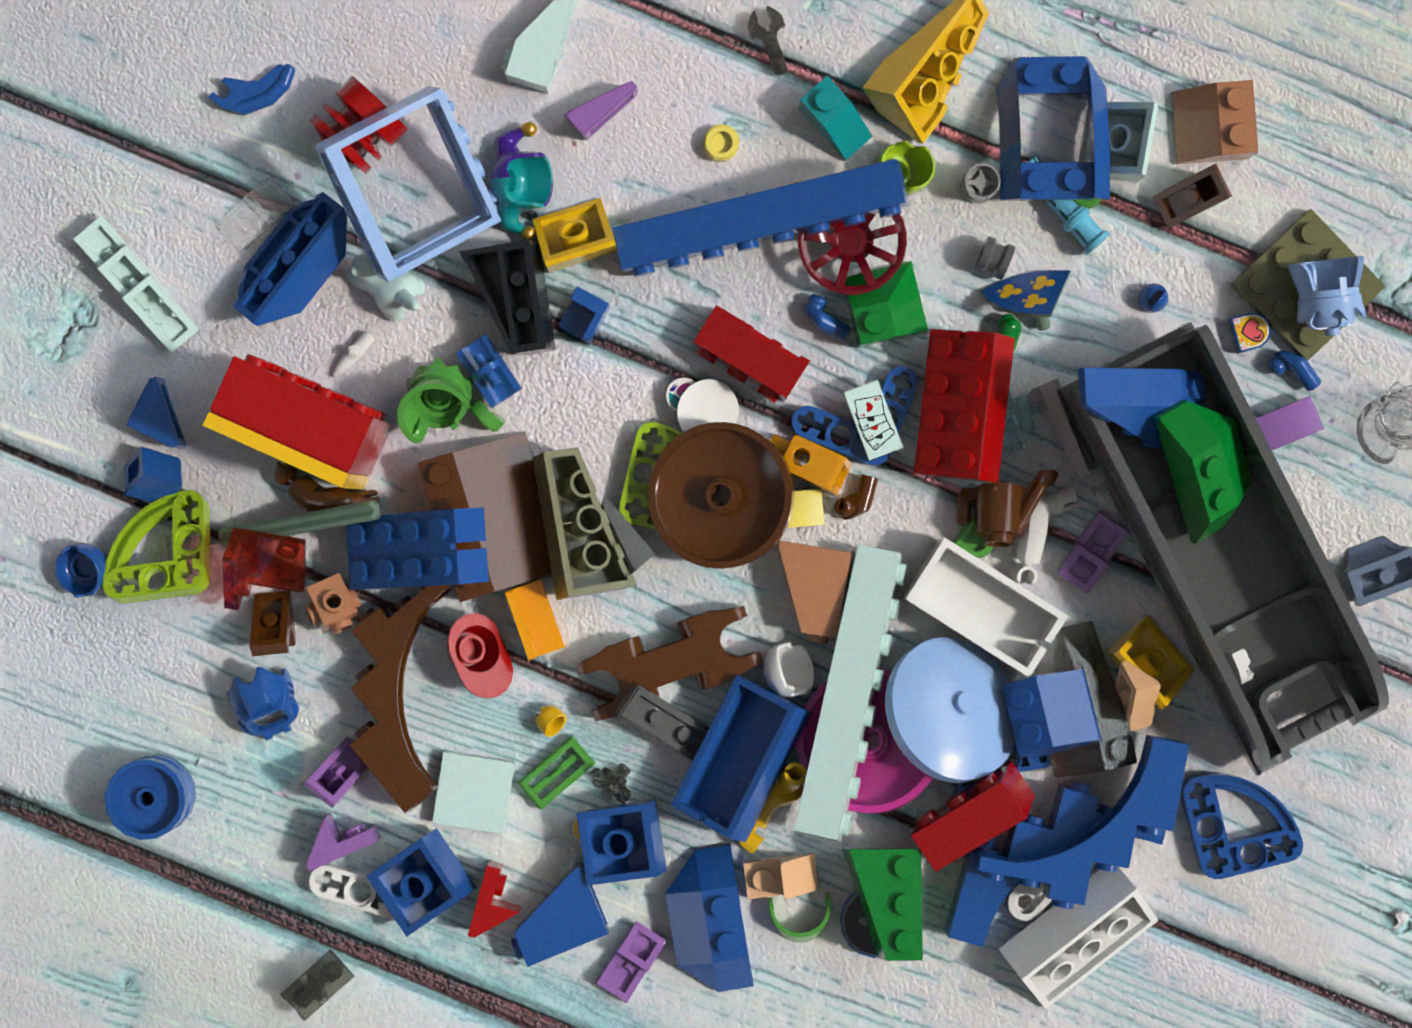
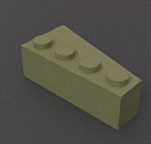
(577, 529)

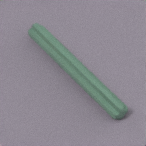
(310, 521)

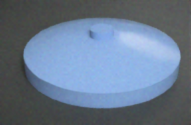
(950, 710)

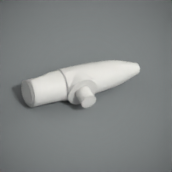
(353, 353)

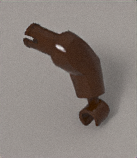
(313, 496)

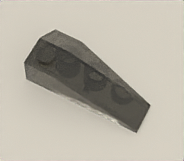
(1077, 649)

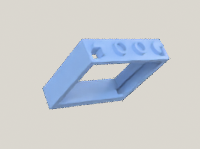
(468, 168)

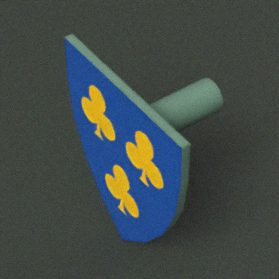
(1029, 294)

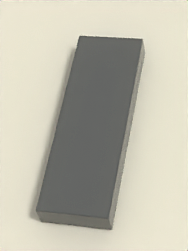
(662, 720)

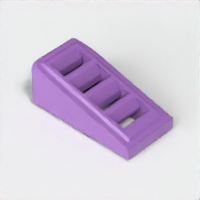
(597, 112)

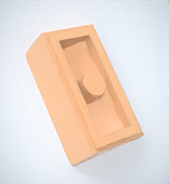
(1137, 694)

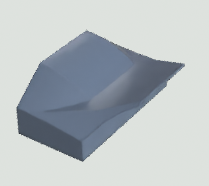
(1378, 570)

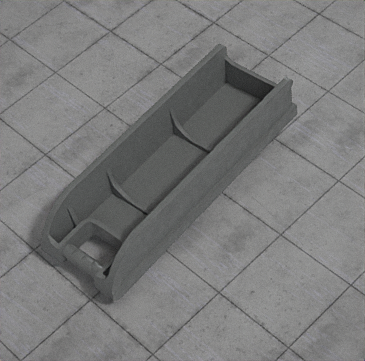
(1249, 583)

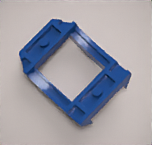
(1053, 179)

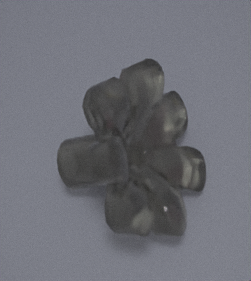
(612, 782)

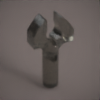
(770, 38)

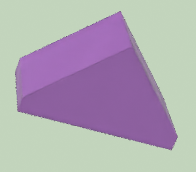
(336, 774)

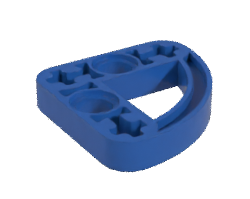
(1231, 849)

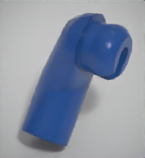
(1296, 364)

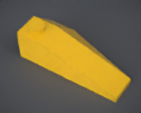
(917, 76)

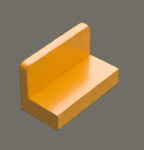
(535, 619)

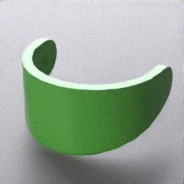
(800, 937)

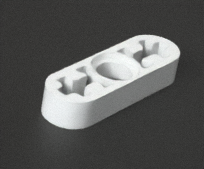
(331, 893)

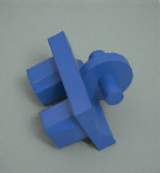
(488, 371)

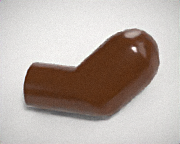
(858, 502)

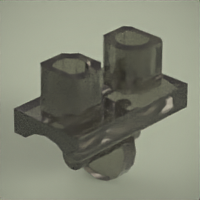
(317, 984)

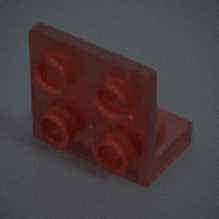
(261, 561)

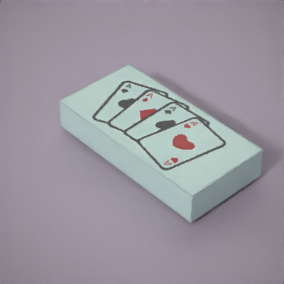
(873, 420)

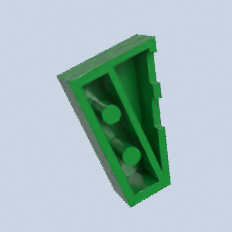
(891, 899)

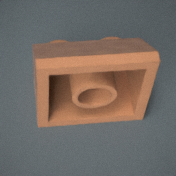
(1215, 122)

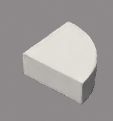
(1239, 664)

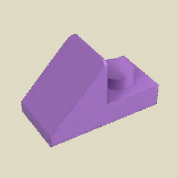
(331, 846)

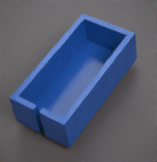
(417, 549)
(740, 759)

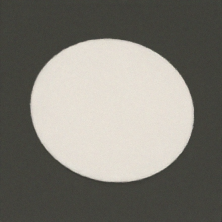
(707, 403)

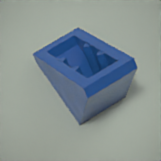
(156, 415)

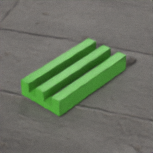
(579, 752)

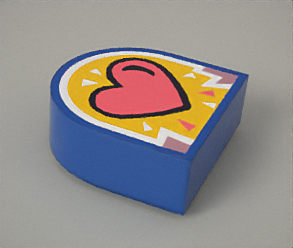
(1249, 331)

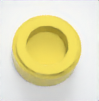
(721, 143)

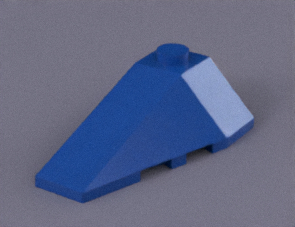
(1136, 396)

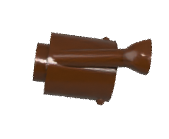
(1002, 508)

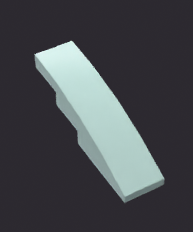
(136, 283)

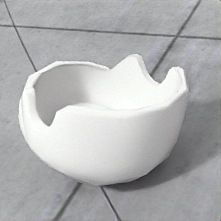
(789, 670)

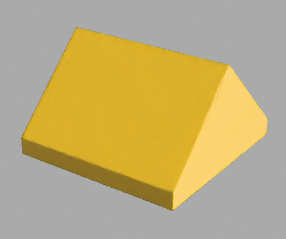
(574, 235)
(1155, 655)

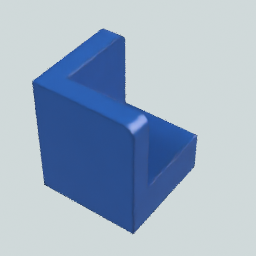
(584, 315)
(152, 475)

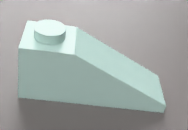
(540, 47)

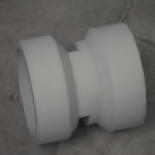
(982, 177)

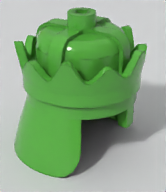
(434, 399)

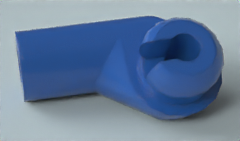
(822, 320)

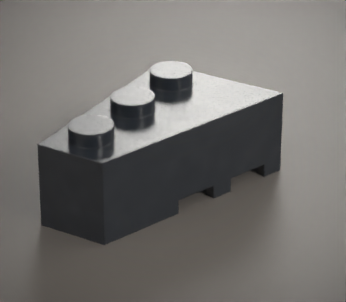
(516, 294)

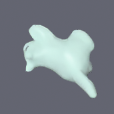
(390, 296)

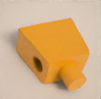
(824, 469)

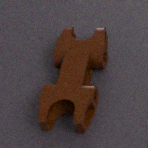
(696, 653)

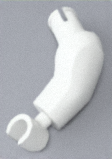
(1033, 537)

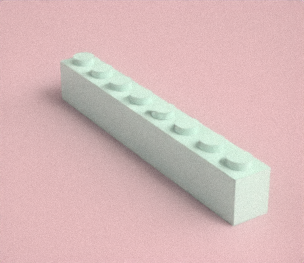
(849, 694)

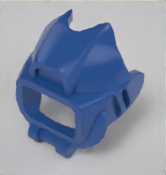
(263, 697)

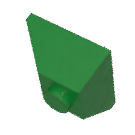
(887, 311)

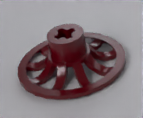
(854, 245)

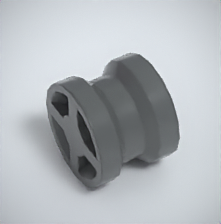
(995, 257)

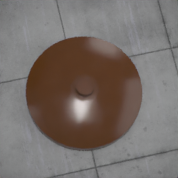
(721, 495)

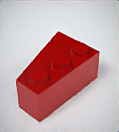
(749, 355)
(973, 816)

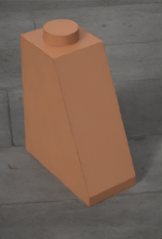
(816, 587)

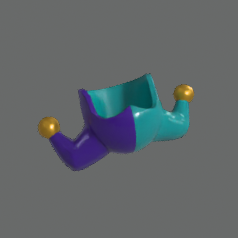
(520, 180)

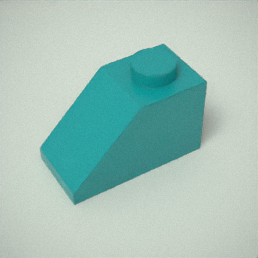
(835, 118)

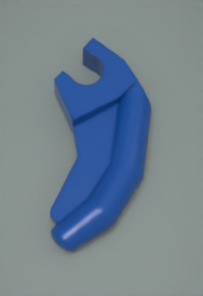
(252, 96)

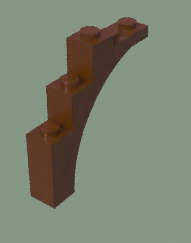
(387, 744)

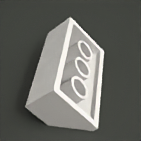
(1073, 943)

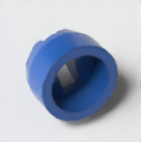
(1147, 292)

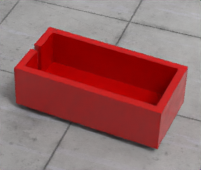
(964, 405)

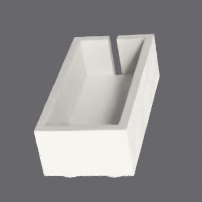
(984, 606)

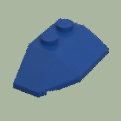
(293, 261)
(709, 920)

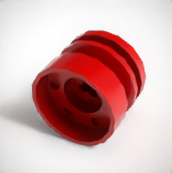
(358, 105)

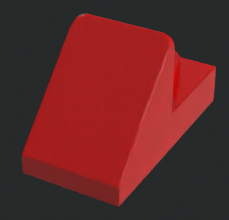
(491, 911)

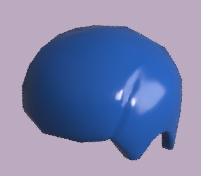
(80, 569)

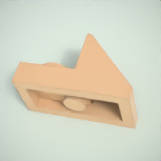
(781, 876)

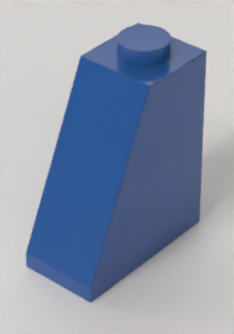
(561, 921)

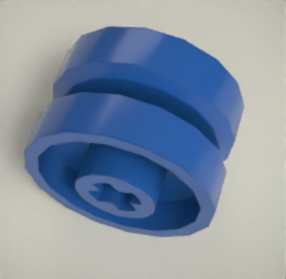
(129, 802)

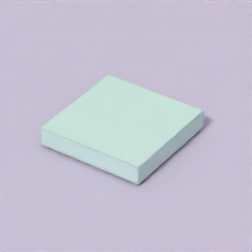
(473, 792)

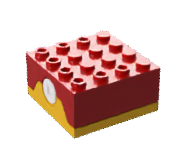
(298, 422)

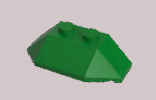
(1204, 465)

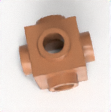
(328, 593)

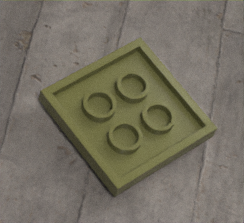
(1270, 288)

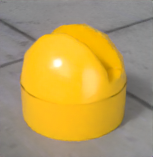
(550, 720)

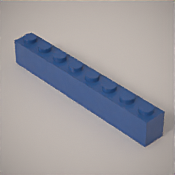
(762, 216)

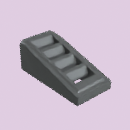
(633, 546)

